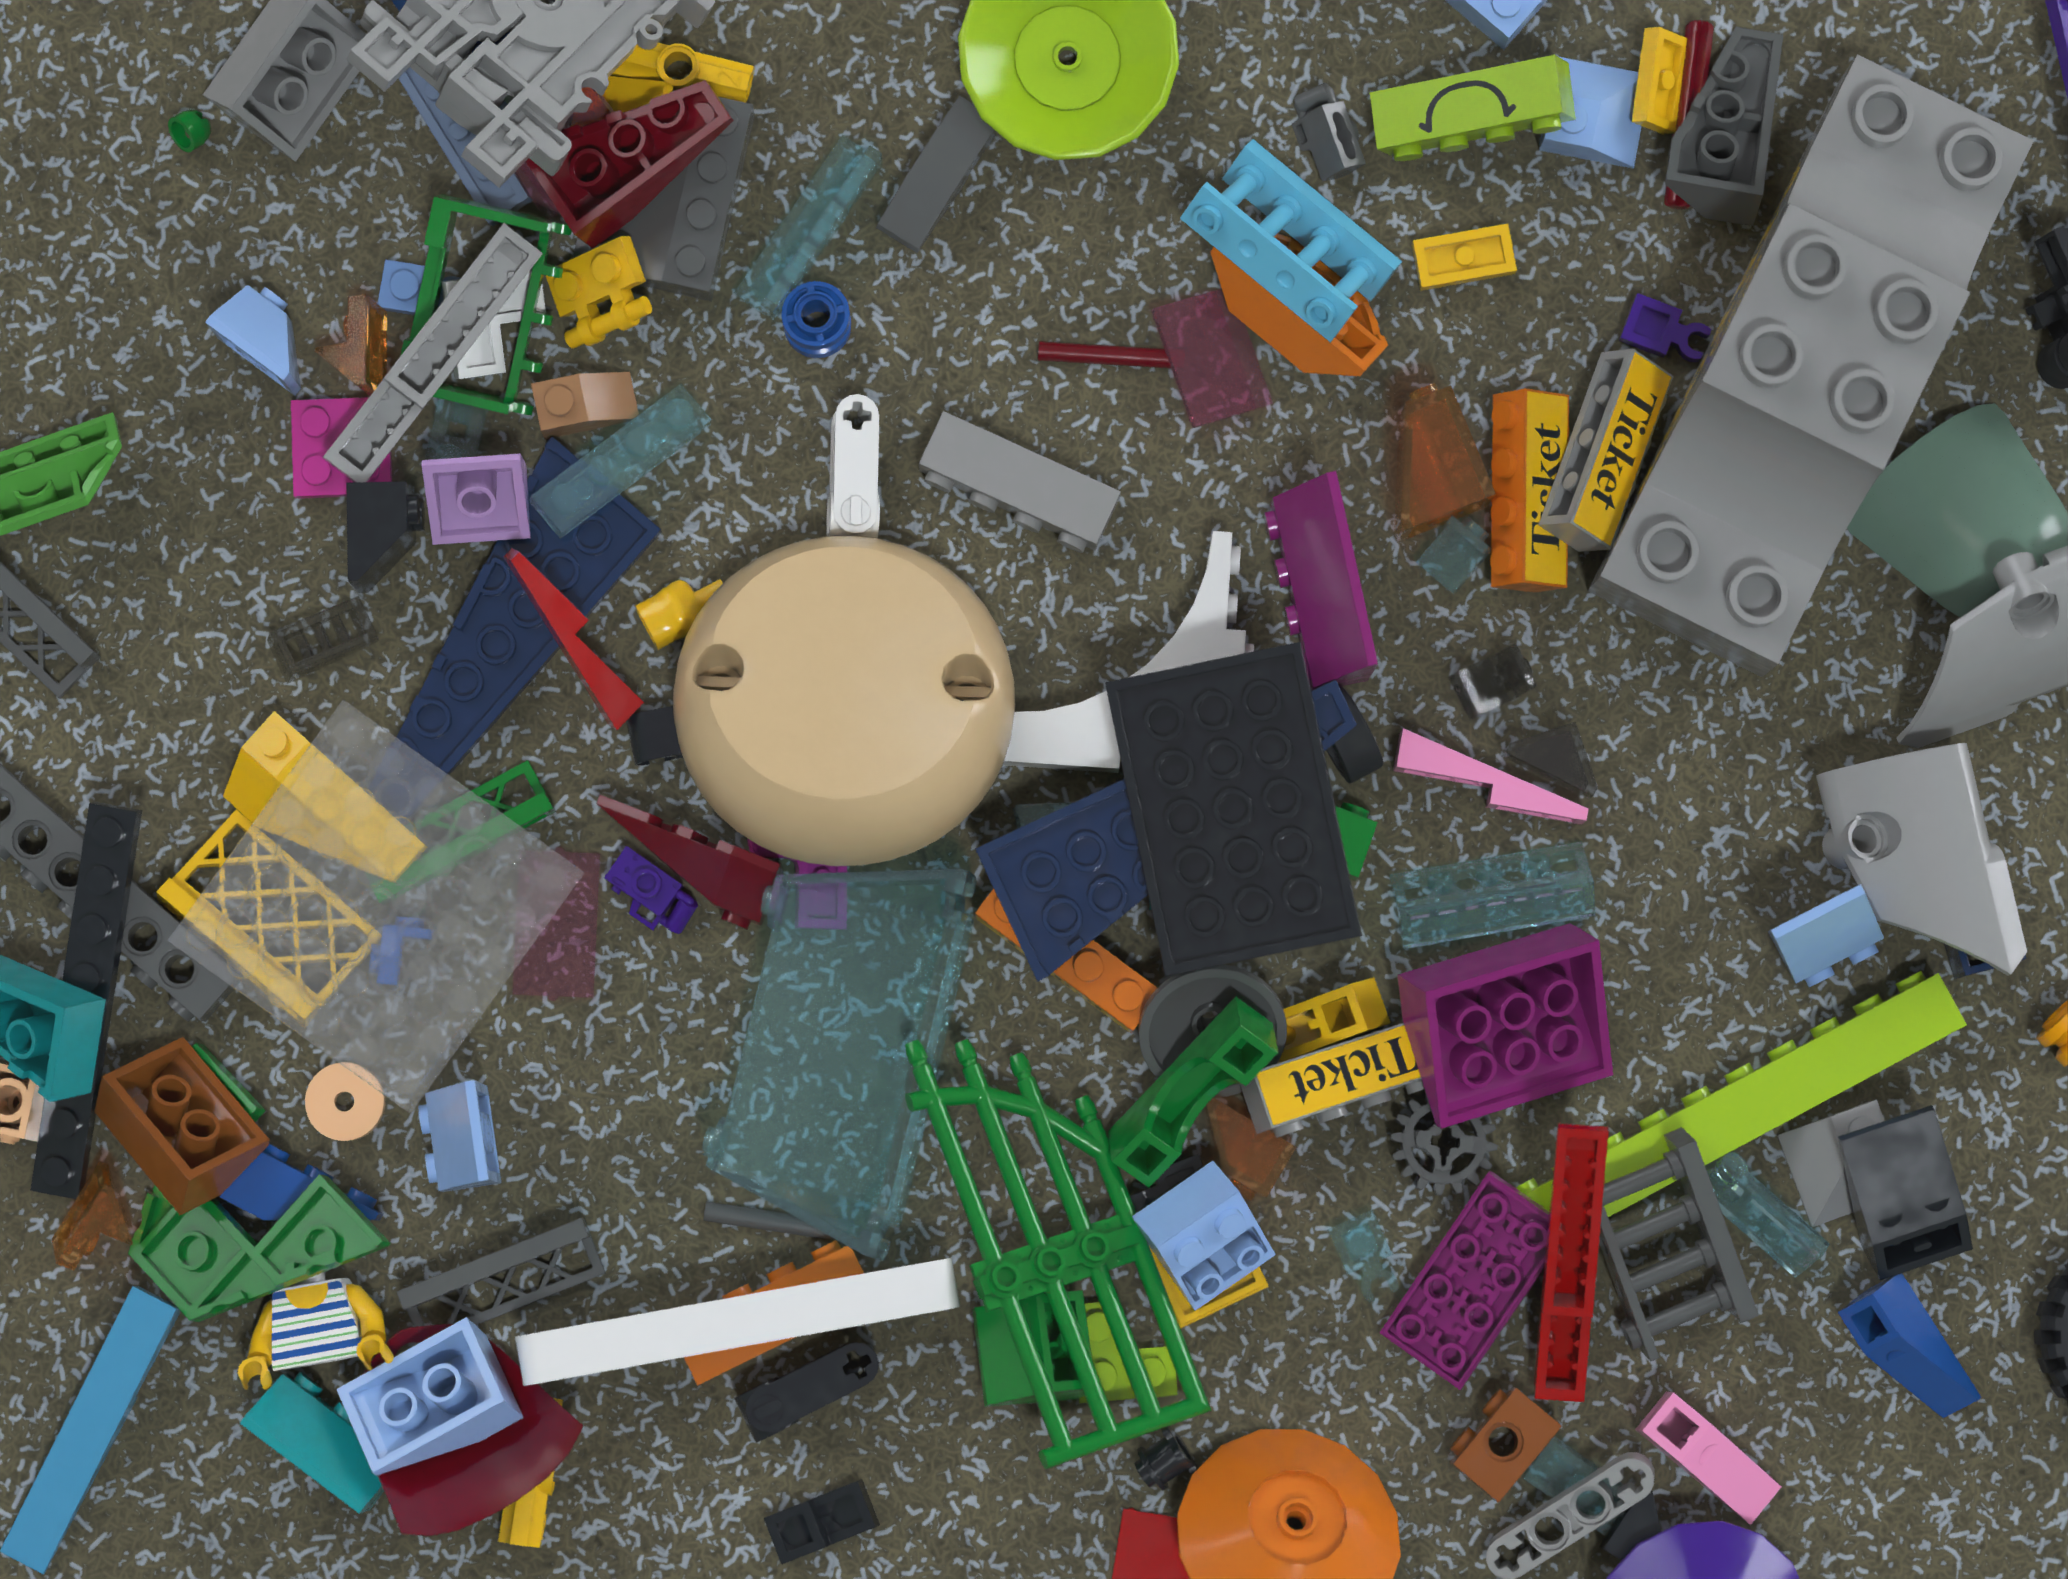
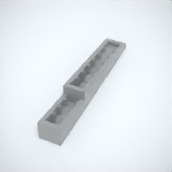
(432, 355)

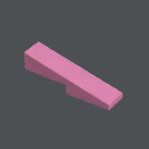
(1506, 792)

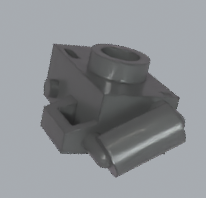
(1327, 133)

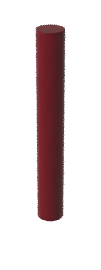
(1103, 354)

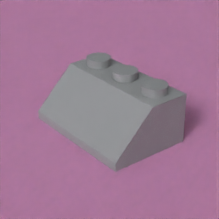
(288, 72)

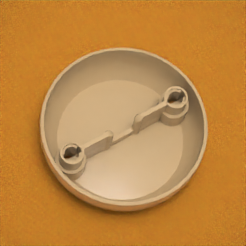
(844, 700)

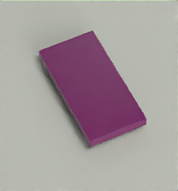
(1472, 1281)

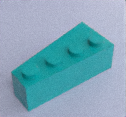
(48, 1030)

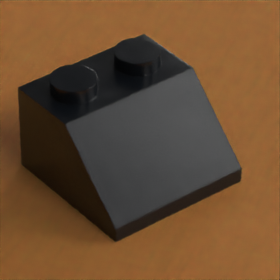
(379, 529)

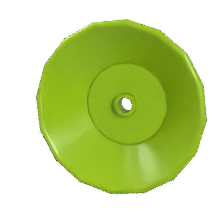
(1075, 110)

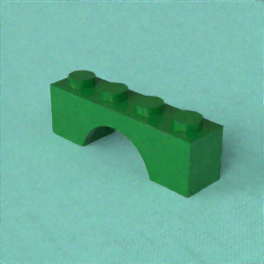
(1222, 1055)

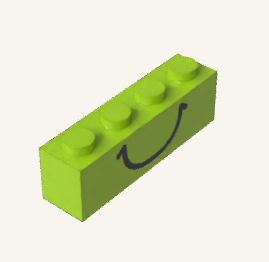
(1473, 107)

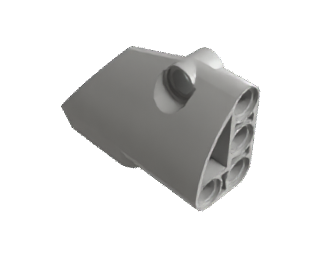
(2000, 651)
(1924, 850)

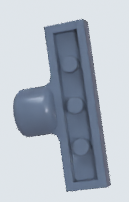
(453, 140)

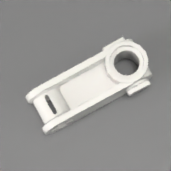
(853, 485)

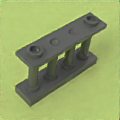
(1712, 1250)

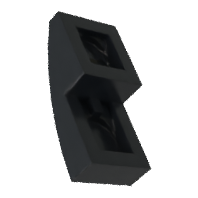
(821, 1521)

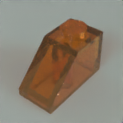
(1246, 1157)

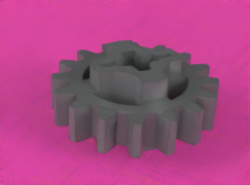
(1421, 1139)

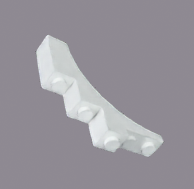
(1084, 732)

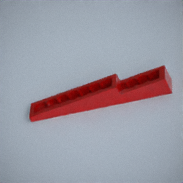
(1570, 1262)

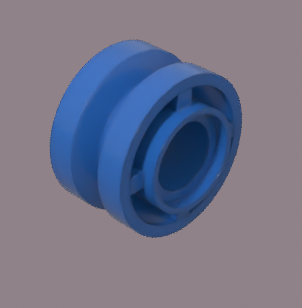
(811, 298)

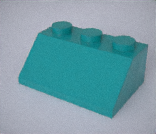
(315, 1439)

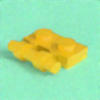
(596, 277)

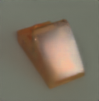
(365, 354)
(94, 1211)

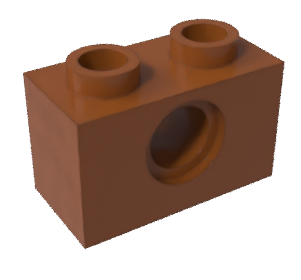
(1531, 1433)

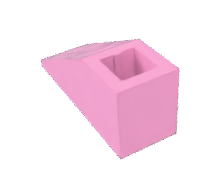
(1708, 1456)

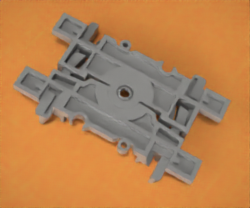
(533, 69)

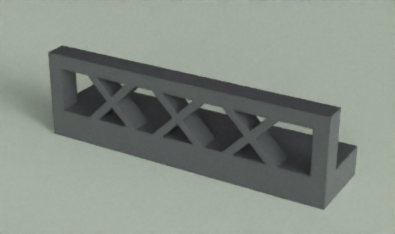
(47, 623)
(499, 1262)

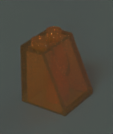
(1436, 464)

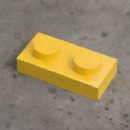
(1659, 80)
(1464, 257)

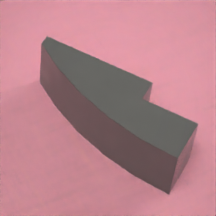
(937, 176)

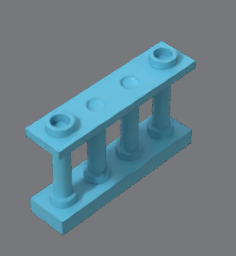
(1307, 218)

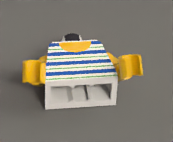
(315, 1326)

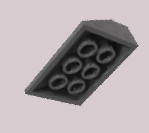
(687, 223)

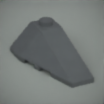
(1725, 139)

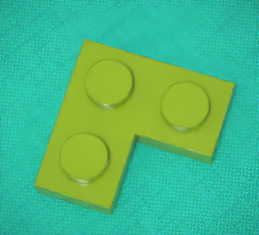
(1111, 1369)

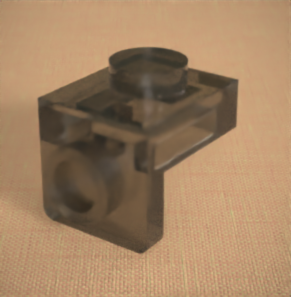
(1493, 681)

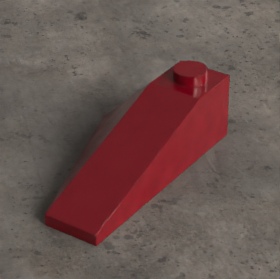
(630, 159)
(719, 872)

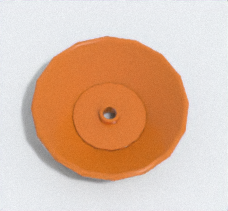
(1249, 1487)

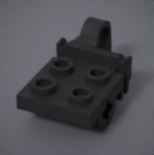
(2052, 308)

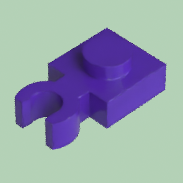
(1655, 327)

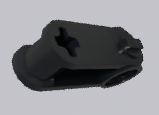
(804, 1390)

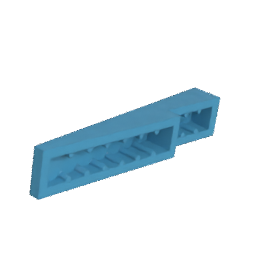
(90, 1428)

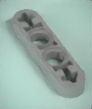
(1566, 1510)

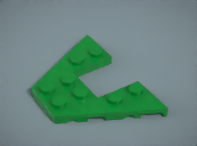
(214, 1265)

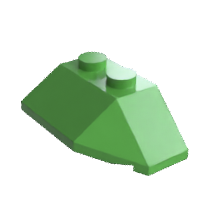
(56, 472)

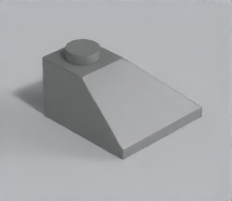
(1817, 1160)

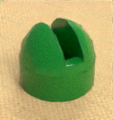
(193, 124)

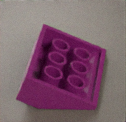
(1322, 582)
(1508, 1023)

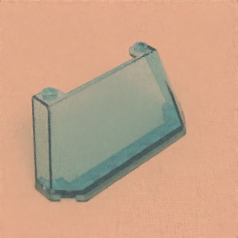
(824, 1063)

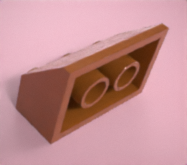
(179, 1124)

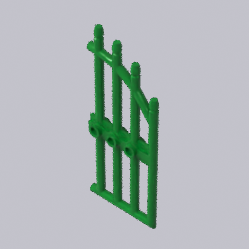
(1061, 1259)

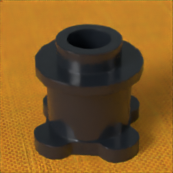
(1164, 1460)

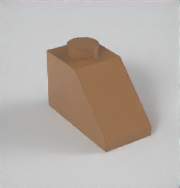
(584, 402)

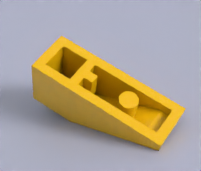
(1333, 1018)

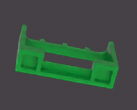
(439, 239)

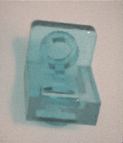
(1455, 553)

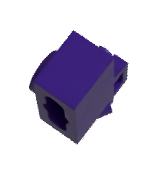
(651, 889)

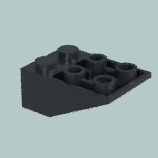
(1904, 1193)

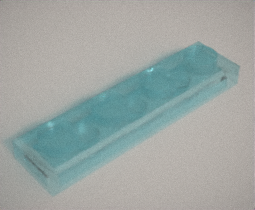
(620, 461)

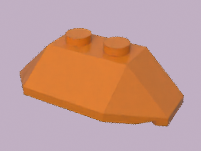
(1347, 354)

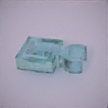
(1361, 1246)

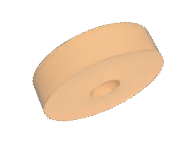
(328, 1118)

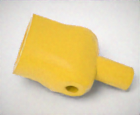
(673, 611)

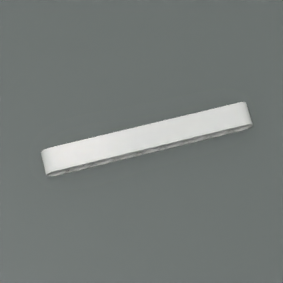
(737, 1321)

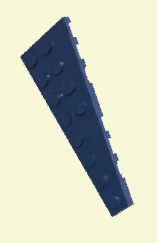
(498, 633)
(1083, 863)

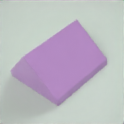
(477, 498)

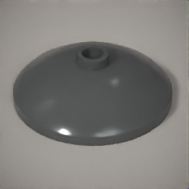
(1175, 1012)

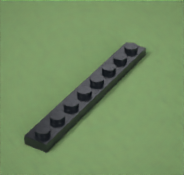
(91, 966)

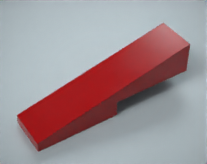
(564, 620)

